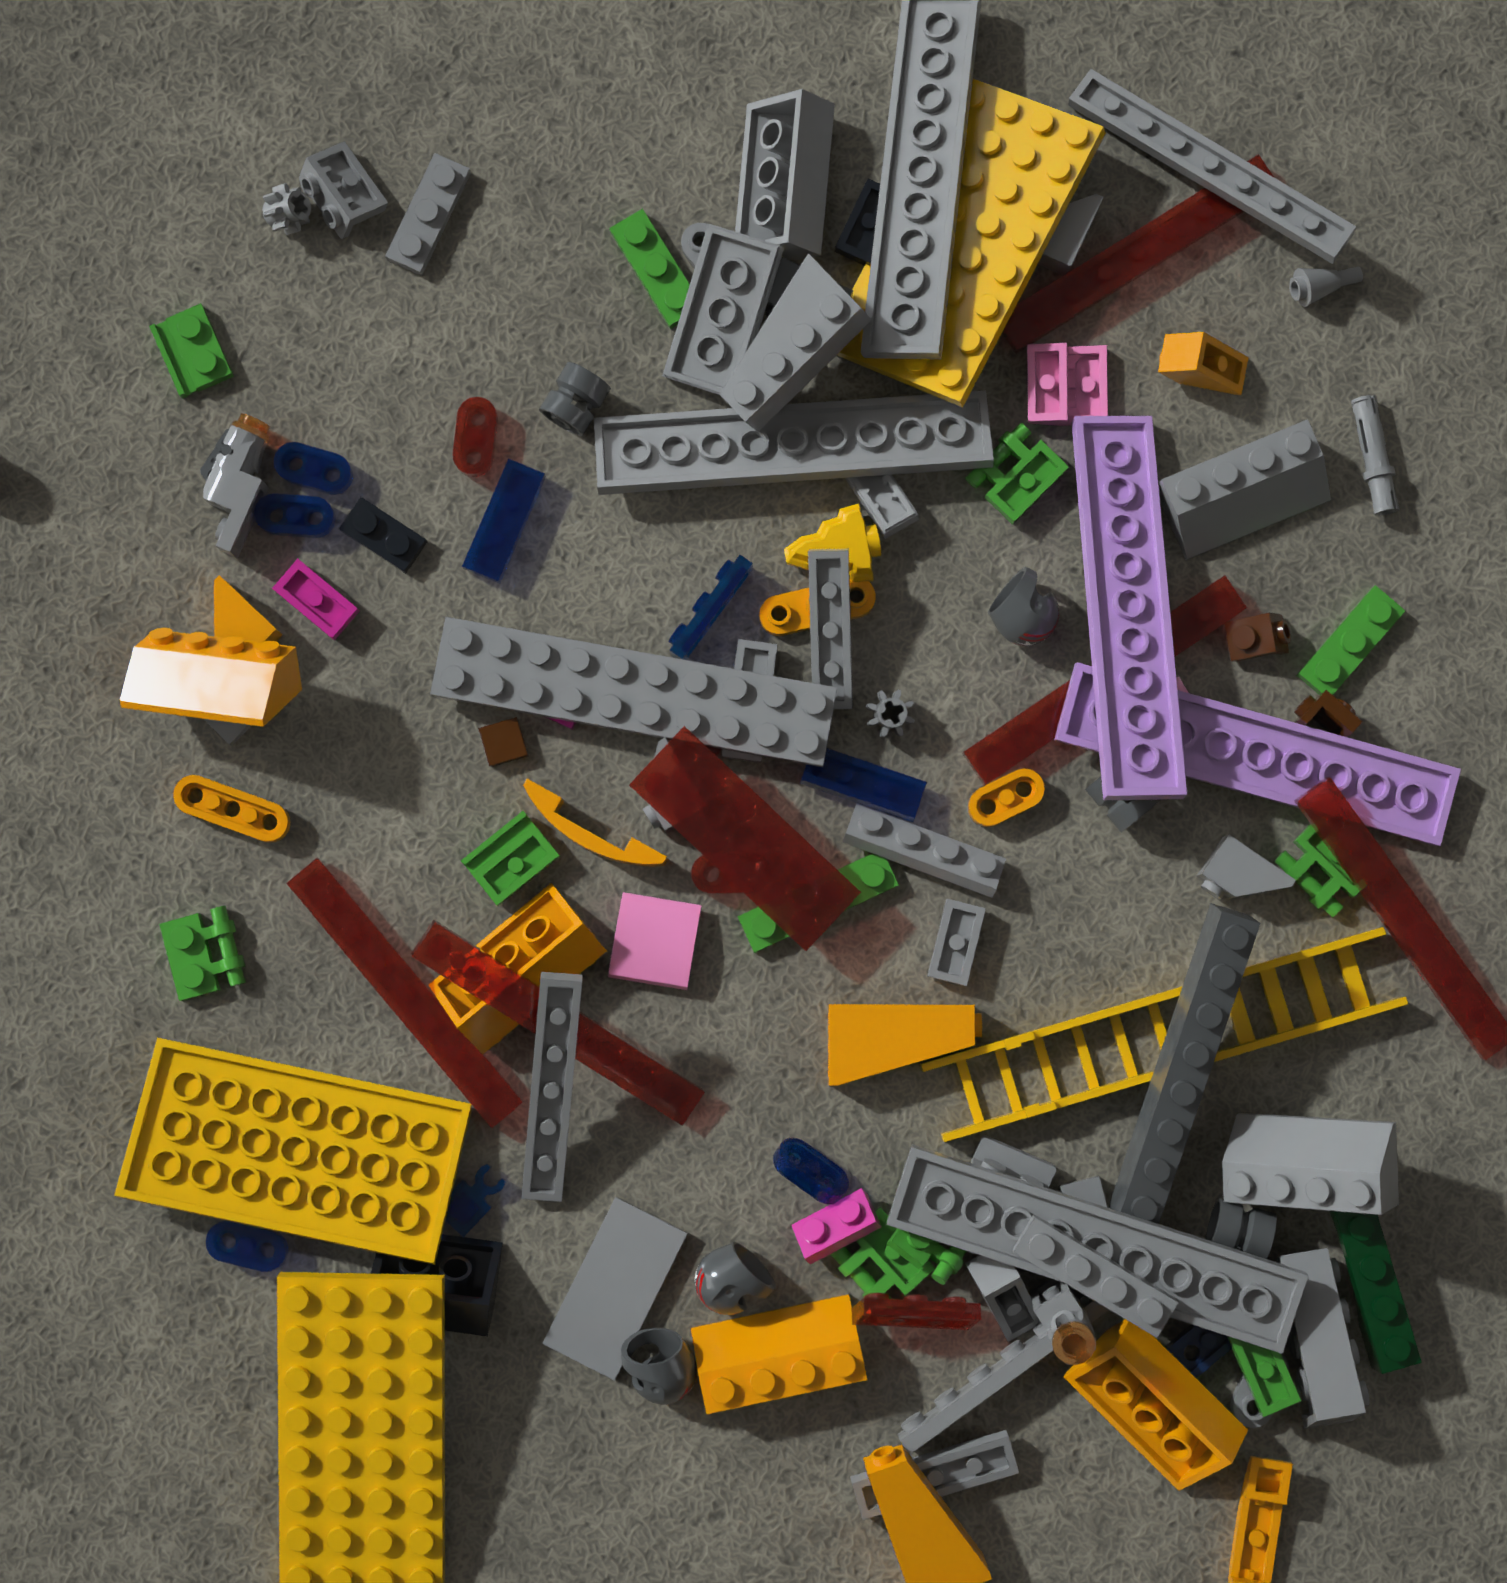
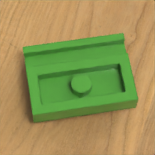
(191, 351)
(510, 858)

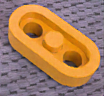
(1005, 798)

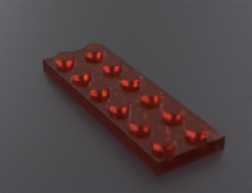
(744, 838)

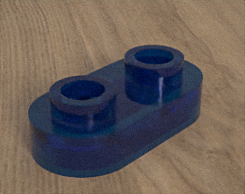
(314, 468)
(296, 515)
(810, 1171)
(247, 1247)

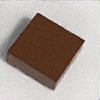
(503, 742)

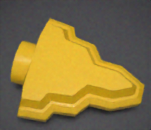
(841, 532)

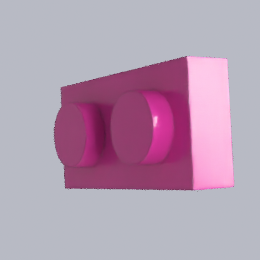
(316, 599)
(836, 1226)

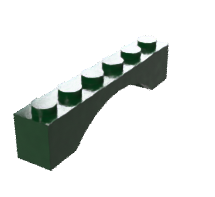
(1376, 1292)

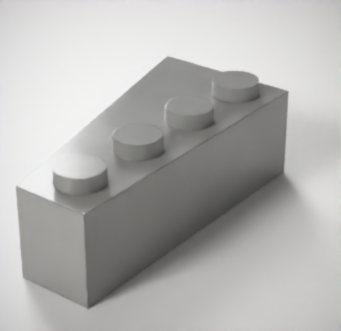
(794, 344)
(1323, 1345)

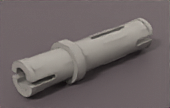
(1375, 455)

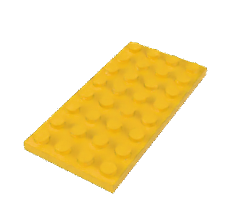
(1013, 192)
(294, 1151)
(361, 1427)

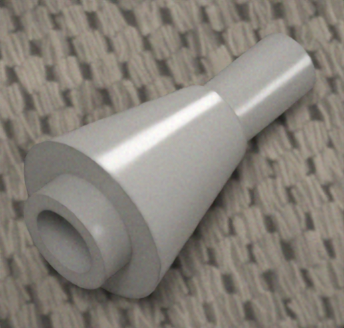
(1313, 284)

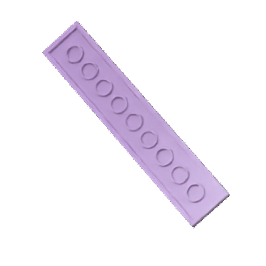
(1128, 609)
(1287, 759)

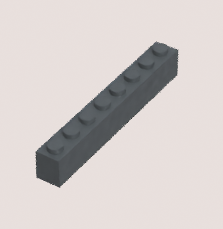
(1184, 1063)

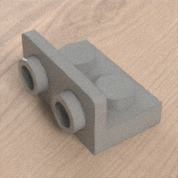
(341, 188)
(1013, 1162)

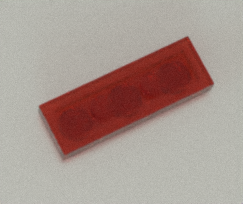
(916, 1312)

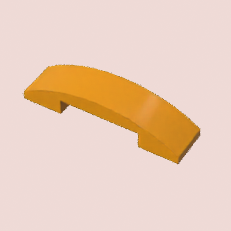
(635, 853)
(1258, 1520)

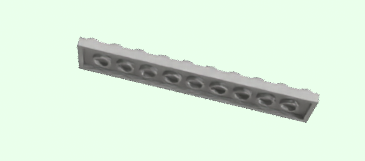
(921, 179)
(795, 445)
(633, 691)
(990, 1210)

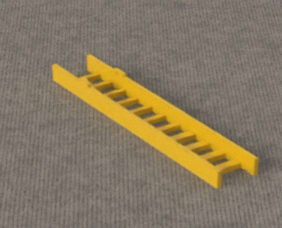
(1238, 1015)

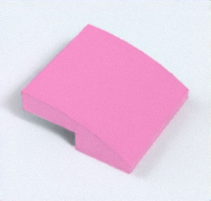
(1066, 382)
(654, 941)

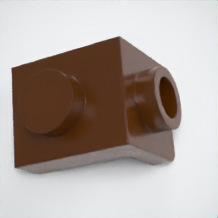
(1257, 636)
(1331, 713)

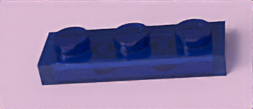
(504, 521)
(709, 607)
(866, 784)

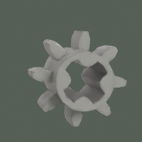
(286, 209)
(899, 718)

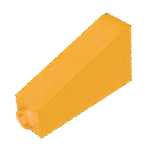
(890, 1036)
(920, 1524)

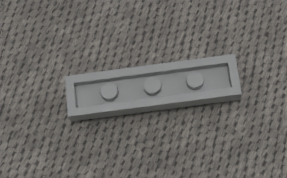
(831, 622)
(924, 850)
(1095, 1275)
(951, 1469)

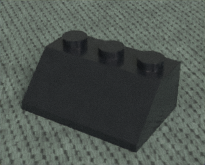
(470, 1279)

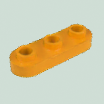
(798, 609)
(215, 803)

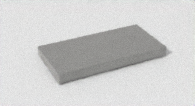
(722, 308)
(614, 1287)

